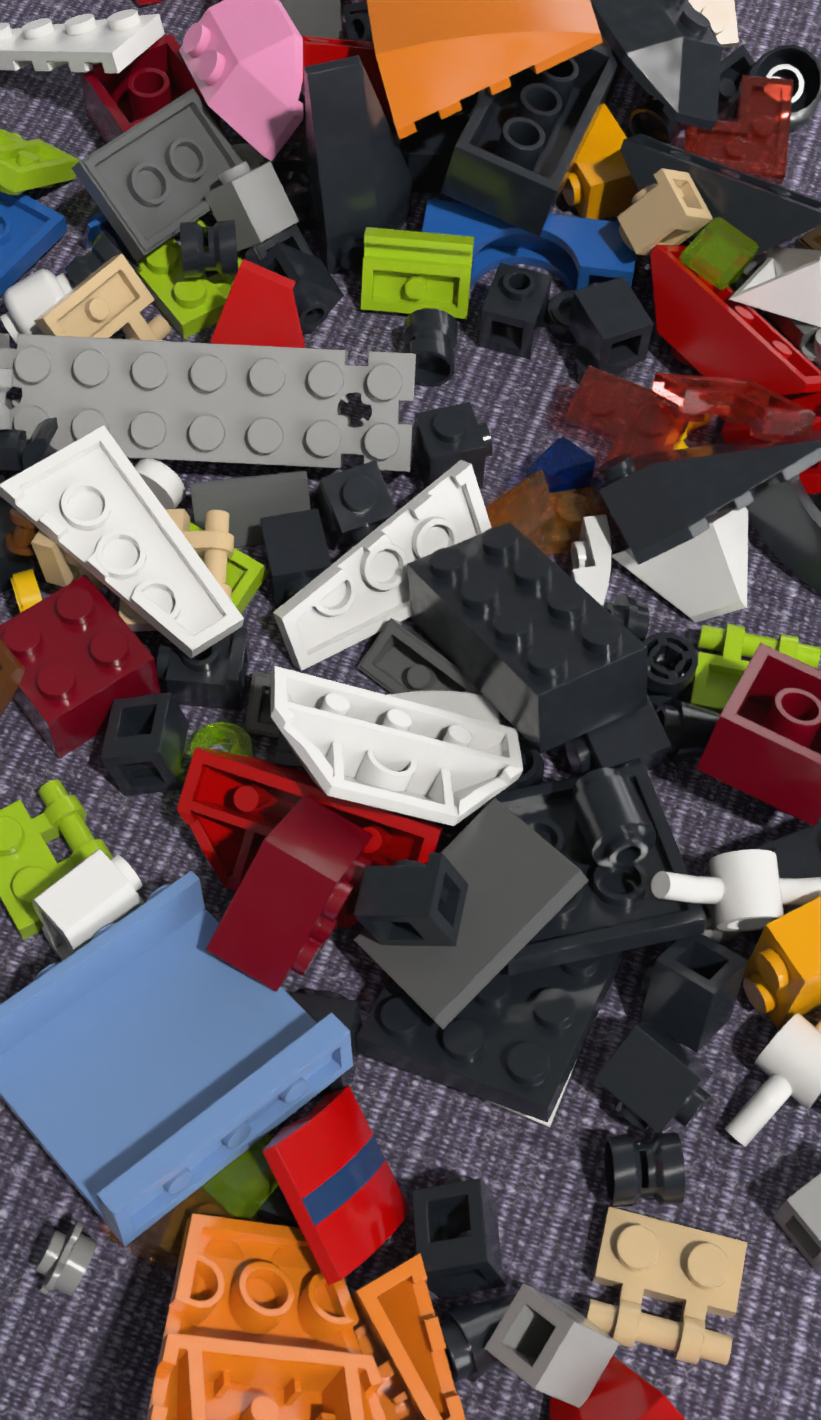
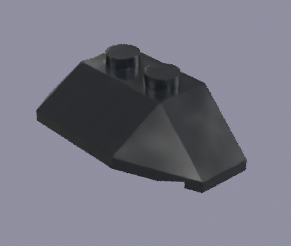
(668, 53)
(749, 203)

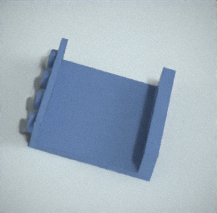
(157, 1060)

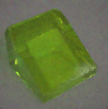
(719, 253)
(244, 1182)

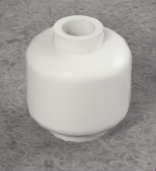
(31, 299)

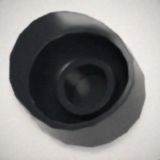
(797, 65)

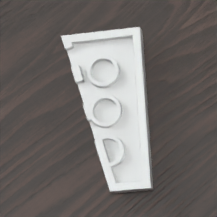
(79, 42)
(119, 531)
(371, 579)

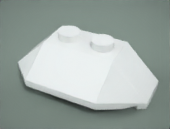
(392, 748)

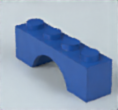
(569, 247)

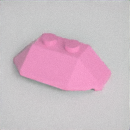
(249, 69)

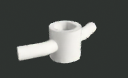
(741, 887)
(793, 1070)

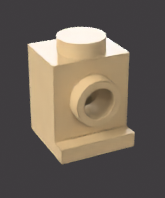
(663, 213)

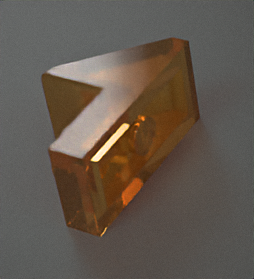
(544, 517)

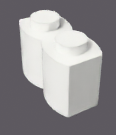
(86, 900)

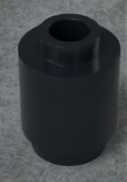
(612, 818)

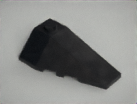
(351, 163)
(668, 494)

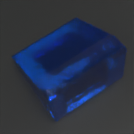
(564, 466)

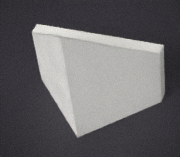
(786, 285)
(705, 573)

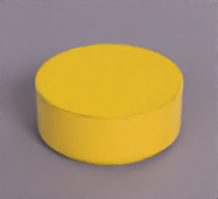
(25, 589)

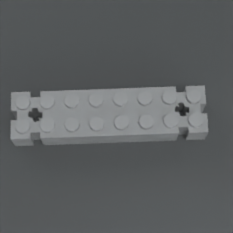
(213, 399)

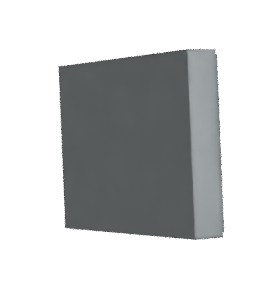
(158, 173)
(511, 895)

